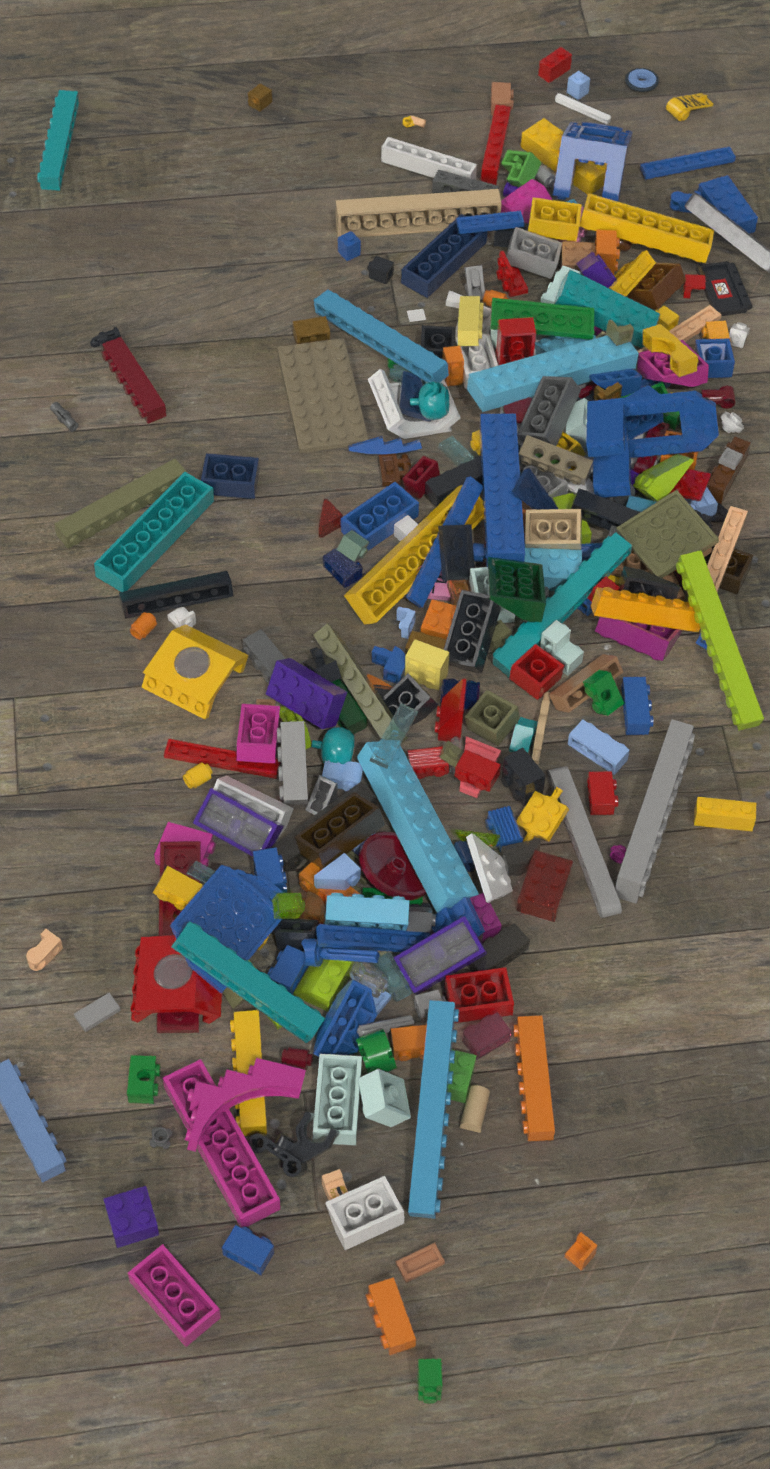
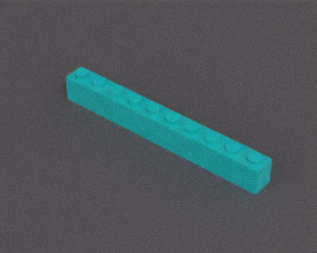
(565, 600)

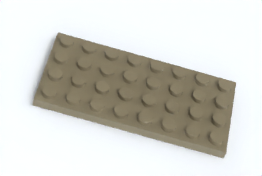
(322, 395)

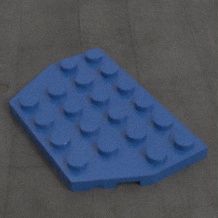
(232, 911)

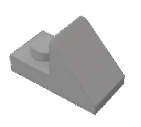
(474, 281)

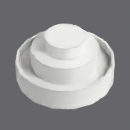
(731, 422)

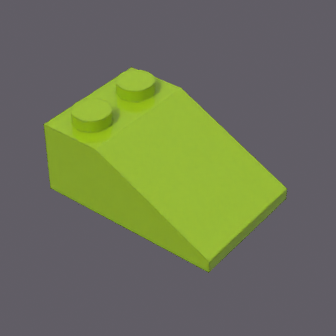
(661, 479)

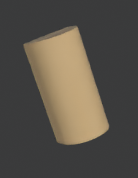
(475, 1108)

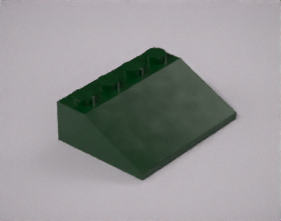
(517, 587)

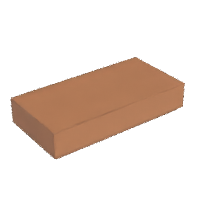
(420, 1262)

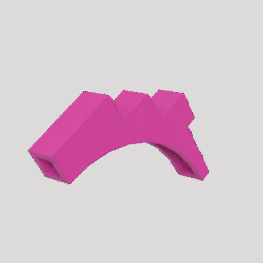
(263, 1080)

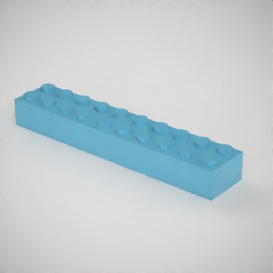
(521, 378)
(418, 829)

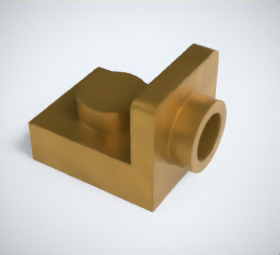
(610, 393)

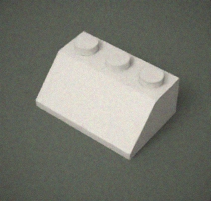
(365, 1212)

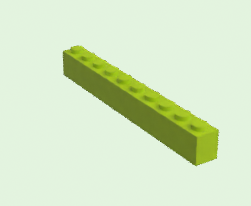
(719, 640)

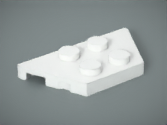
(490, 869)

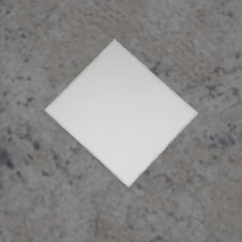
(416, 315)

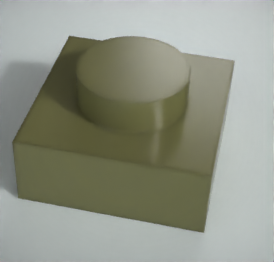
(451, 753)

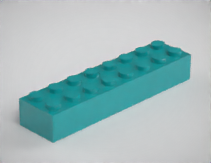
(154, 532)

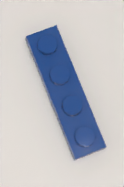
(490, 222)

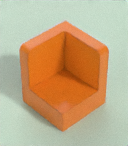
(581, 1251)

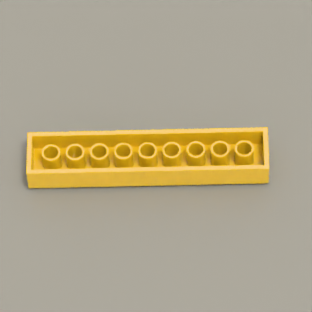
(398, 569)

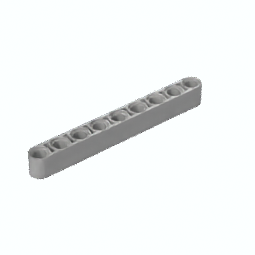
(585, 844)

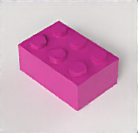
(258, 733)

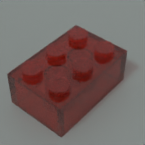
(544, 886)

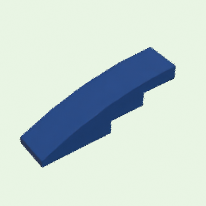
(378, 446)

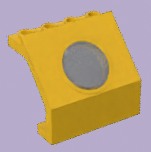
(191, 669)

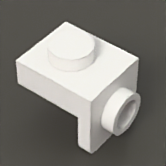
(738, 334)

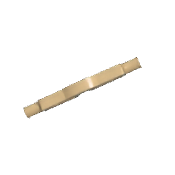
(541, 727)

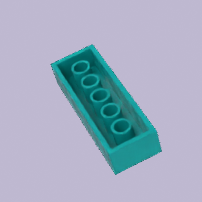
(607, 305)

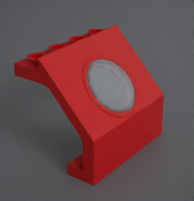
(168, 983)

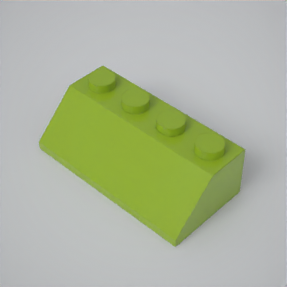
(324, 982)

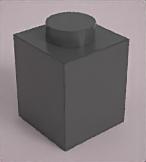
(420, 919)

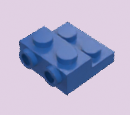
(460, 909)

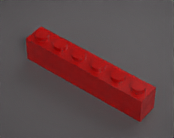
(496, 144)

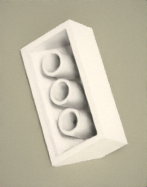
(266, 805)

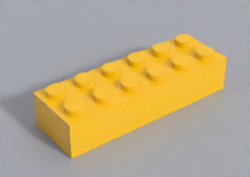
(544, 142)

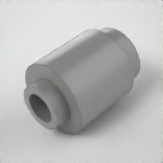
(546, 176)

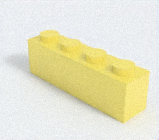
(470, 321)

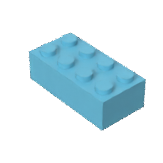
(556, 564)
(367, 912)

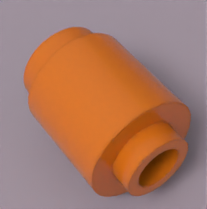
(487, 299)
(143, 625)

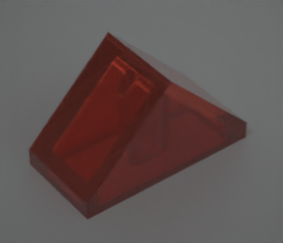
(330, 519)

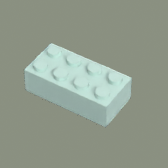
(337, 1098)

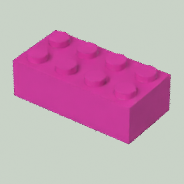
(174, 1295)

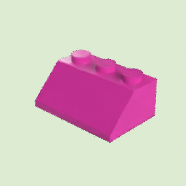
(522, 198)

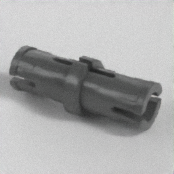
(64, 416)

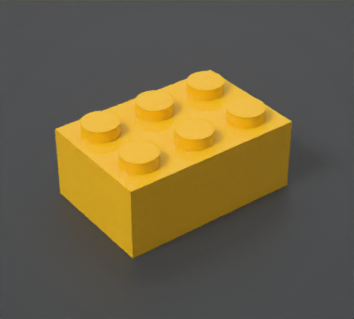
(555, 219)

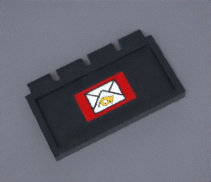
(725, 288)

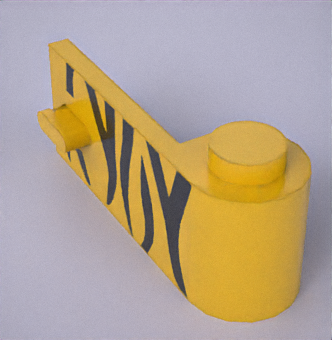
(681, 106)

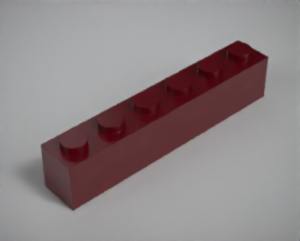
(133, 380)

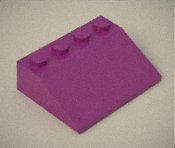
(644, 638)

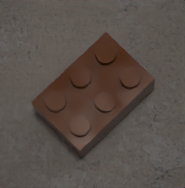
(658, 285)

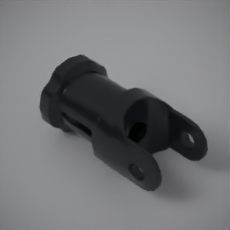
(104, 337)

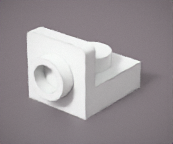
(181, 617)

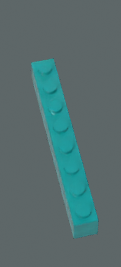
(58, 140)
(248, 982)

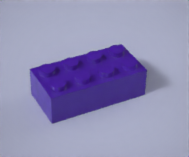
(306, 693)

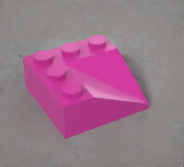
(657, 367)

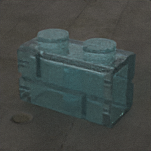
(396, 981)

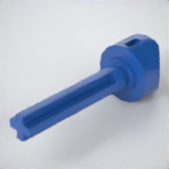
(316, 954)

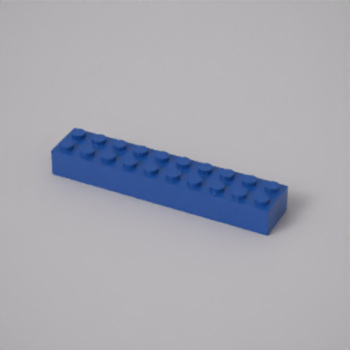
(499, 476)

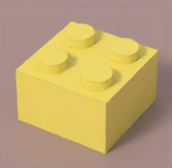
(427, 664)

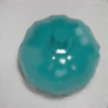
(433, 400)
(336, 745)

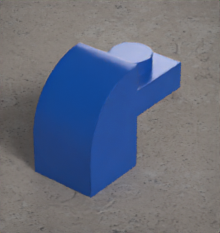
(392, 661)

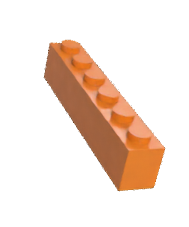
(535, 1078)

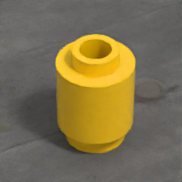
(197, 775)

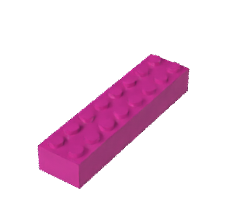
(225, 1152)

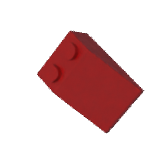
(451, 713)

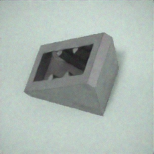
(323, 794)

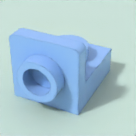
(407, 620)

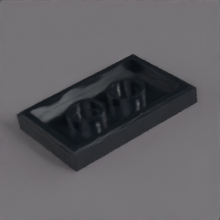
(456, 551)

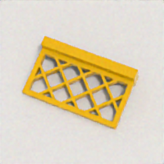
(632, 273)

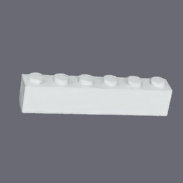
(424, 160)

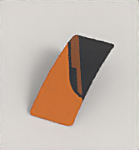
(380, 686)

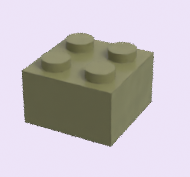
(492, 717)

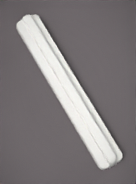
(582, 108)

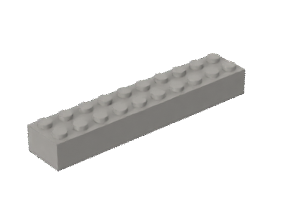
(655, 812)

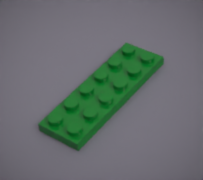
(548, 317)

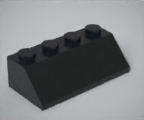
(472, 631)

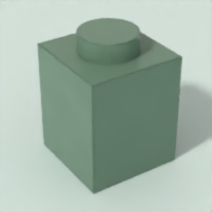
(353, 546)

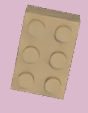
(554, 529)

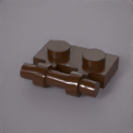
(389, 468)

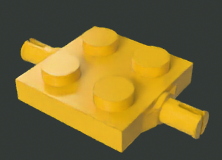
(542, 815)

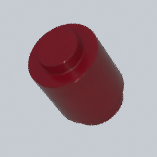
(297, 1058)

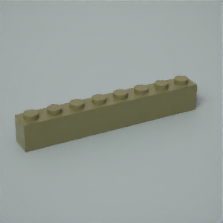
(117, 504)
(355, 679)

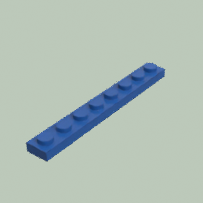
(432, 564)

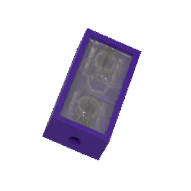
(237, 822)
(440, 955)

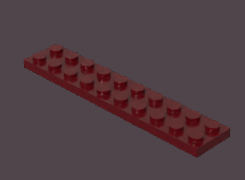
(180, 857)

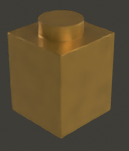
(260, 97)

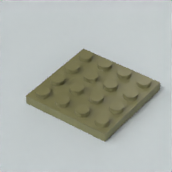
(667, 532)

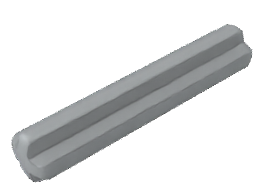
(404, 1021)

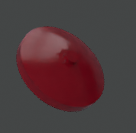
(389, 867)

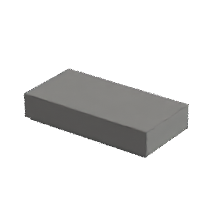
(97, 1012)

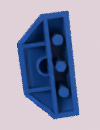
(350, 1009)

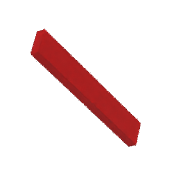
(217, 758)

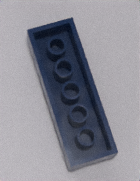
(441, 259)

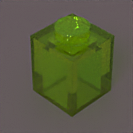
(288, 905)

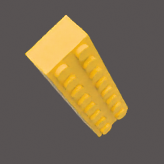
(647, 228)

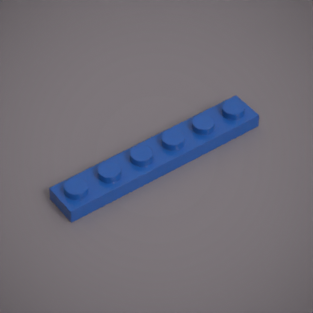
(687, 162)
(367, 938)

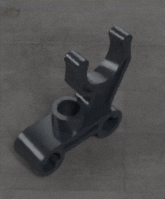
(292, 1152)

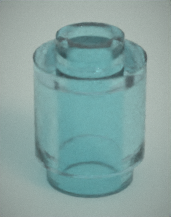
(396, 372)

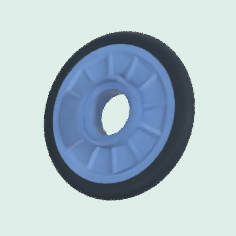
(650, 83)

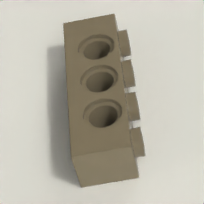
(550, 452)

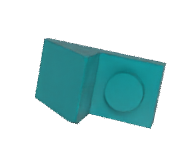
(523, 734)

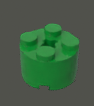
(376, 1051)

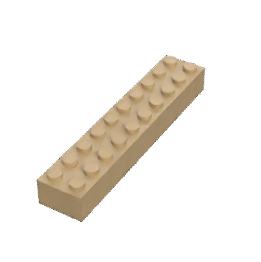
(412, 212)

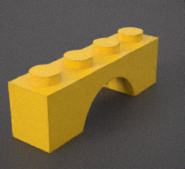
(682, 359)

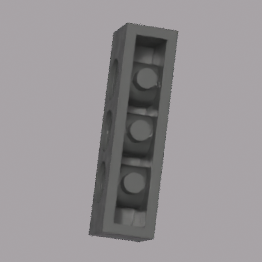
(451, 182)

